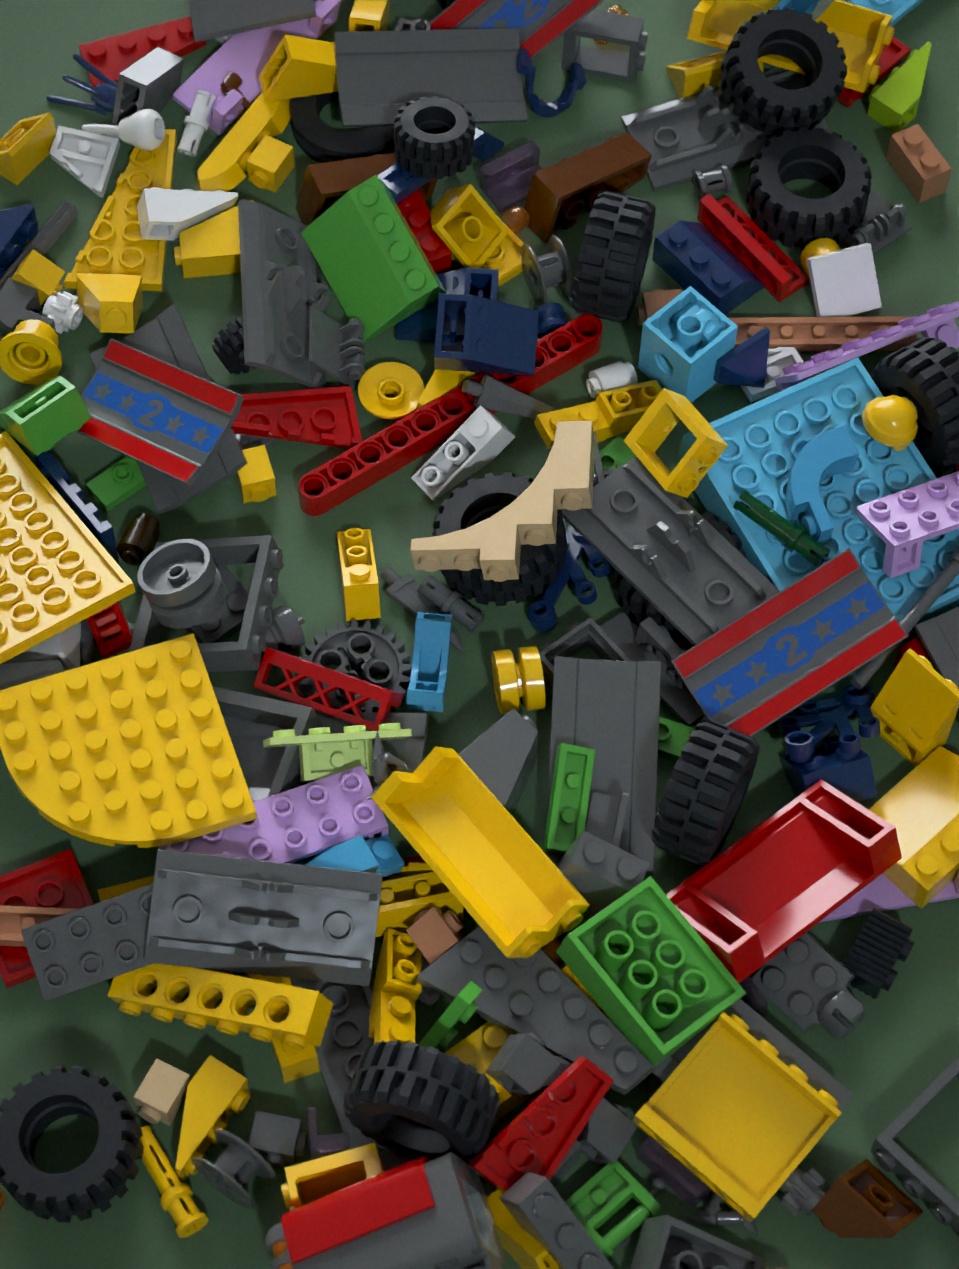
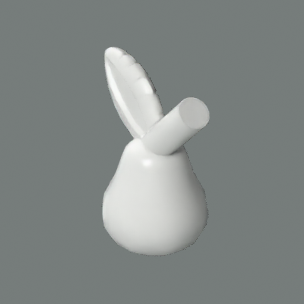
(142, 129)

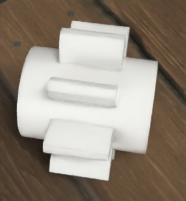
(63, 311)

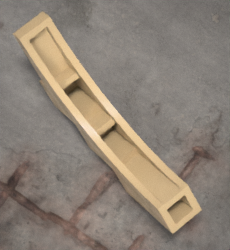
(529, 519)

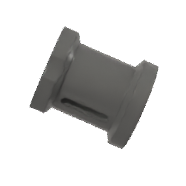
(721, 179)

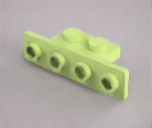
(328, 754)

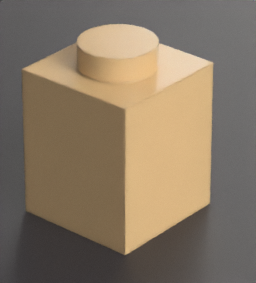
(161, 1093)

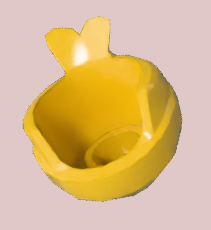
(891, 421)

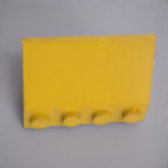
(927, 826)

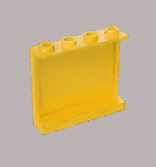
(737, 1115)

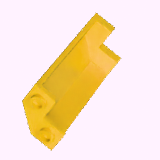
(859, 31)
(481, 853)

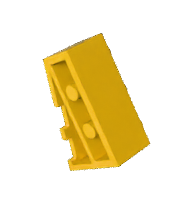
(410, 893)

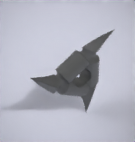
(381, 762)
(715, 1215)

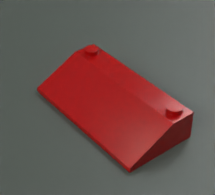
(786, 877)

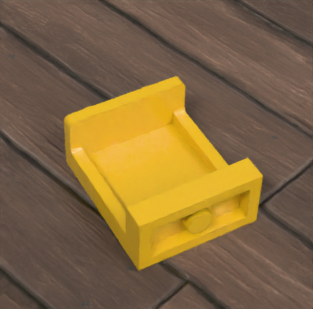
(329, 1174)

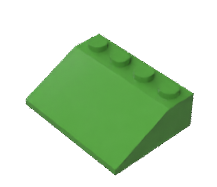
(372, 258)
(650, 971)

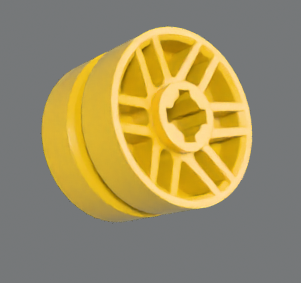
(518, 679)

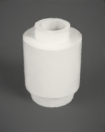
(611, 377)

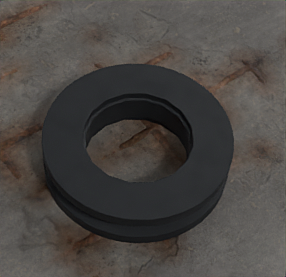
(328, 144)

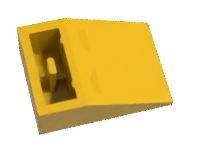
(916, 708)

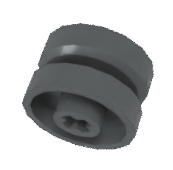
(182, 583)

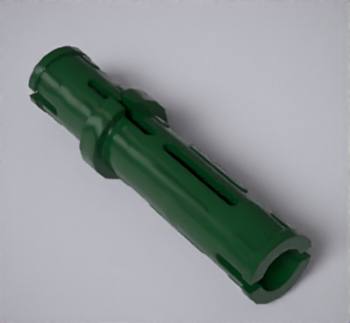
(782, 529)

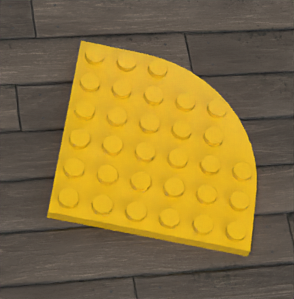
(126, 749)

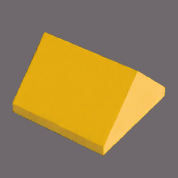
(695, 74)
(26, 146)

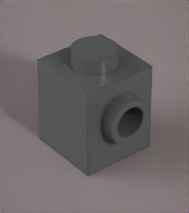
(278, 1139)

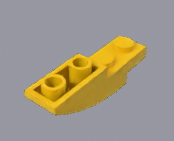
(610, 414)
(395, 989)

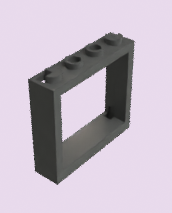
(257, 617)
(276, 714)
(913, 1176)

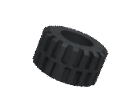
(434, 137)

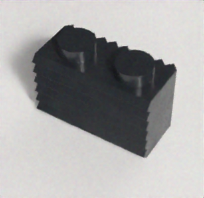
(876, 953)

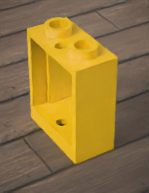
(655, 427)

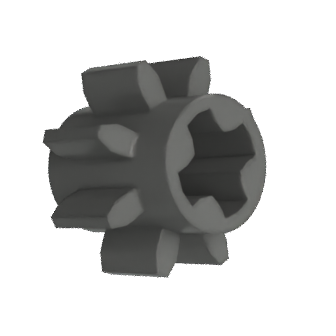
(802, 1191)

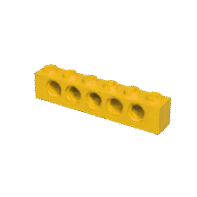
(304, 1024)

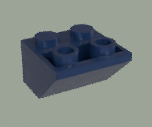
(845, 772)

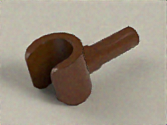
(231, 82)

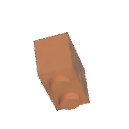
(918, 163)

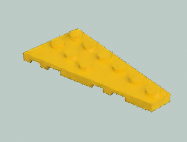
(116, 237)

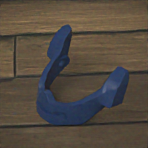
(564, 101)

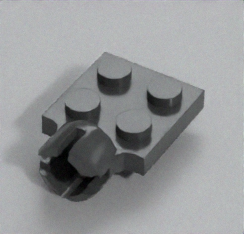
(811, 987)

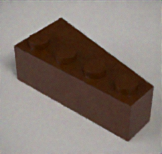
(331, 180)
(575, 182)

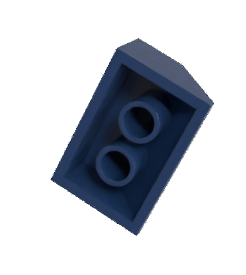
(701, 261)

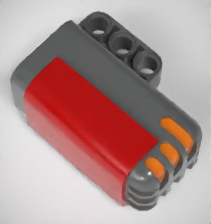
(399, 1219)

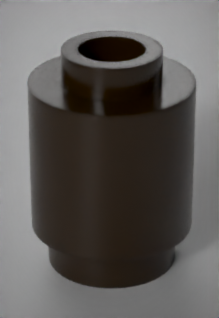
(138, 539)

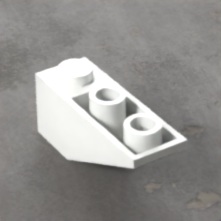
(169, 212)
(464, 453)

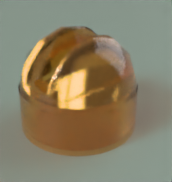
(516, 219)

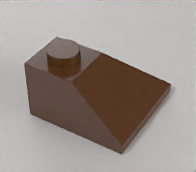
(866, 1205)

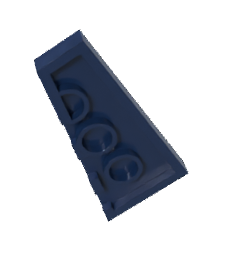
(74, 498)

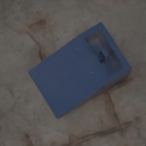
(464, 281)
(485, 336)

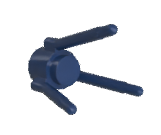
(103, 95)

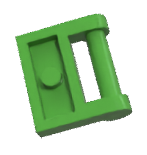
(603, 1198)

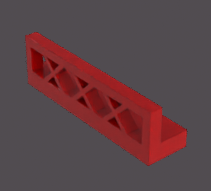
(752, 254)
(335, 679)

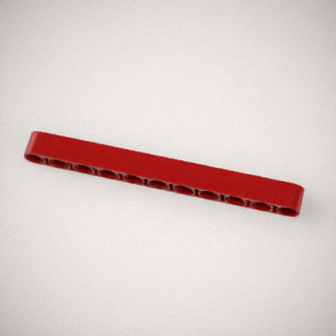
(442, 425)

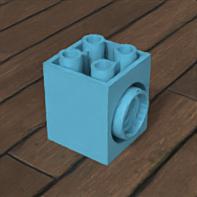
(684, 343)

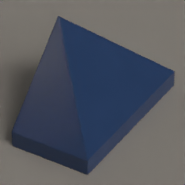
(745, 363)

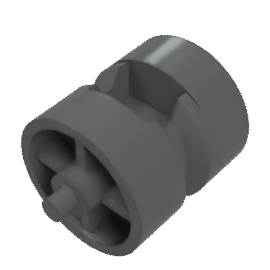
(284, 630)

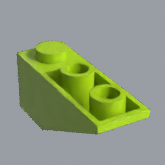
(898, 98)

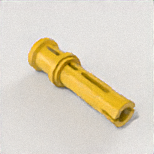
(175, 1195)

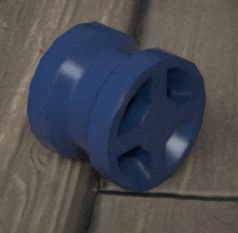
(550, 318)

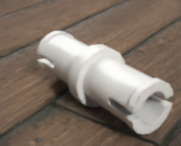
(196, 123)

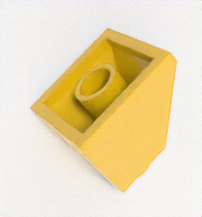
(467, 225)

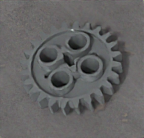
(382, 658)

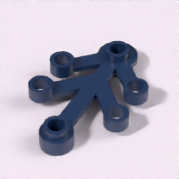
(571, 568)
(800, 744)

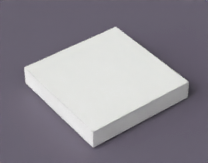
(844, 282)

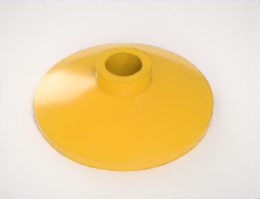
(386, 380)

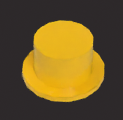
(31, 353)

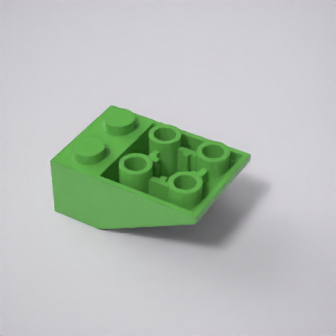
(45, 415)

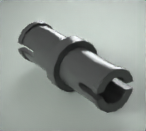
(451, 603)

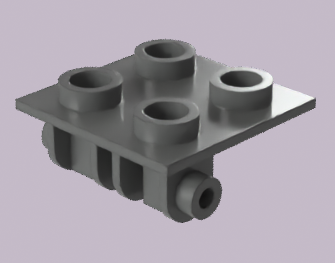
(880, 224)
(337, 347)

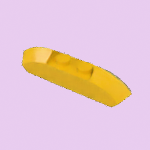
(226, 163)

